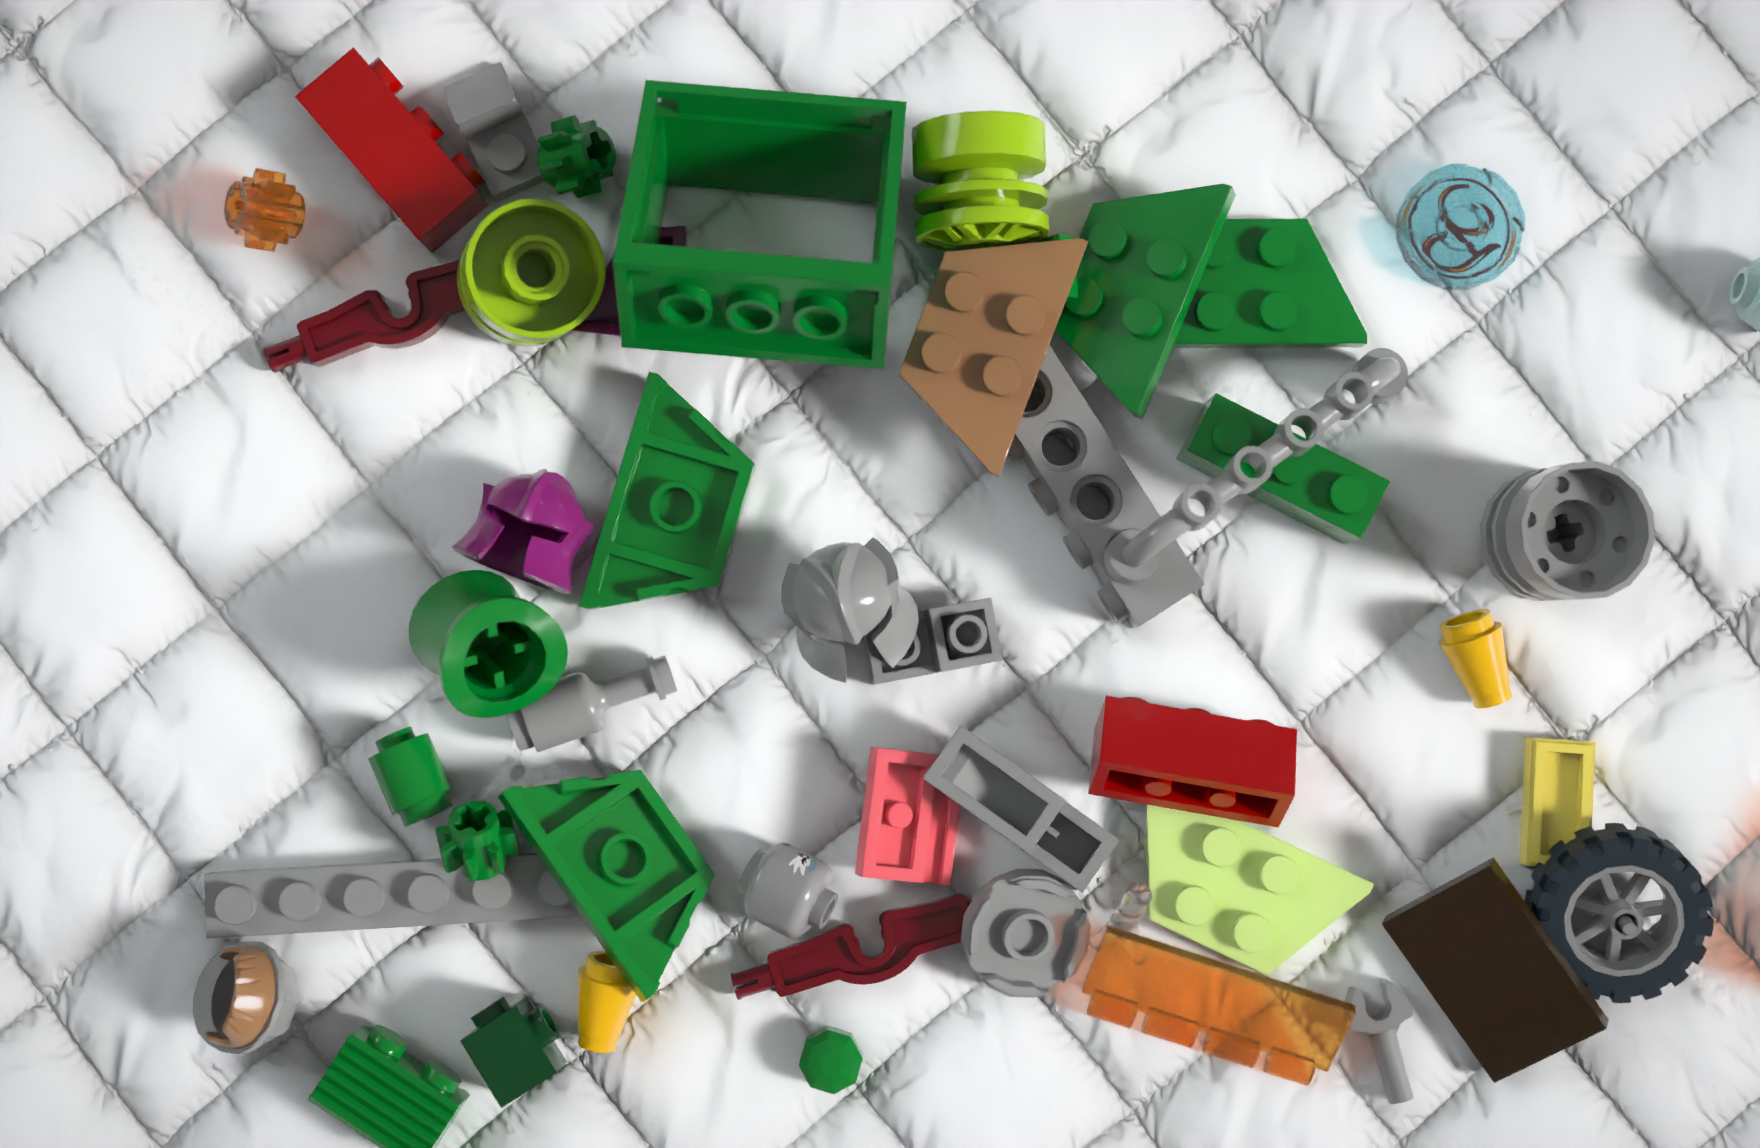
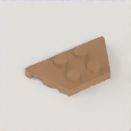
(988, 338)

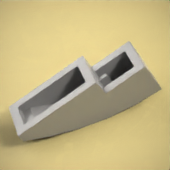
(1021, 808)

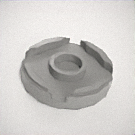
(1025, 932)

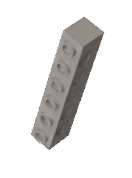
(1100, 466)

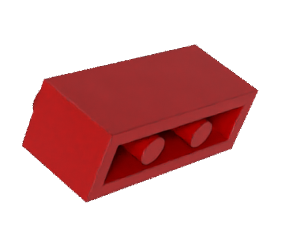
(395, 148)
(1193, 761)

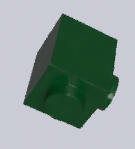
(513, 1047)

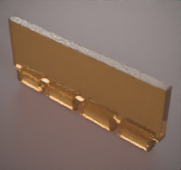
(1228, 1003)

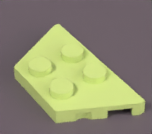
(1241, 887)

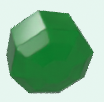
(831, 1060)

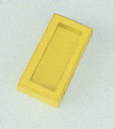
(1555, 794)

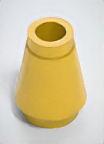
(1478, 656)
(602, 1003)

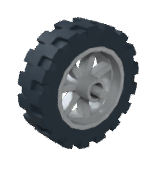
(1665, 951)

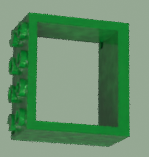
(747, 299)

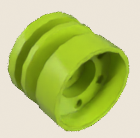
(978, 178)

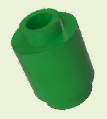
(411, 776)

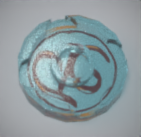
(1460, 227)

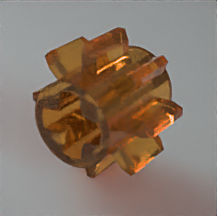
(264, 210)

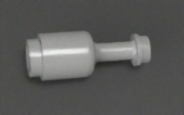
(578, 705)

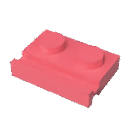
(905, 821)

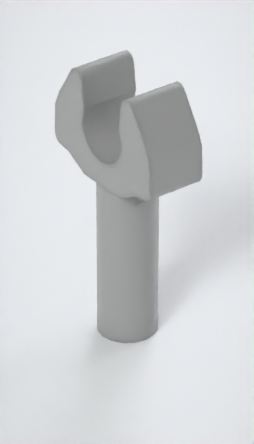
(1383, 1031)

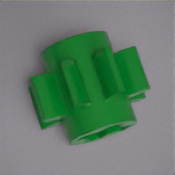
(576, 157)
(477, 840)

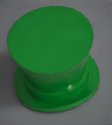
(486, 644)

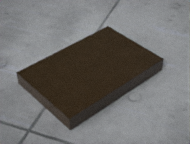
(1495, 971)

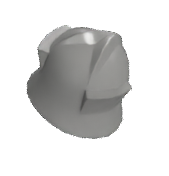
(841, 598)

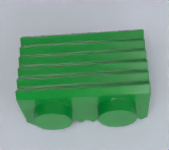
(389, 1092)

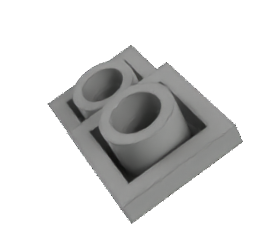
(944, 641)

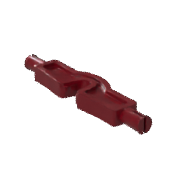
(369, 322)
(838, 954)

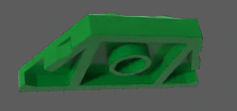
(1139, 284)
(1269, 290)
(670, 505)
(618, 864)

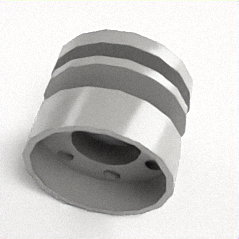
(1600, 525)

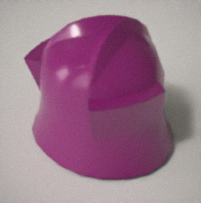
(528, 530)

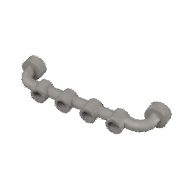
(1374, 379)

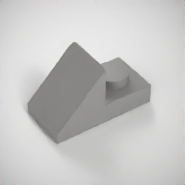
(496, 130)

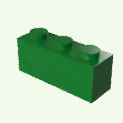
(1311, 488)

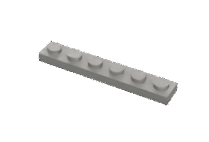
(377, 897)

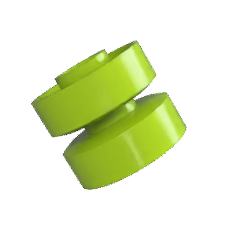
(530, 272)

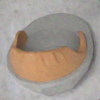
(244, 998)

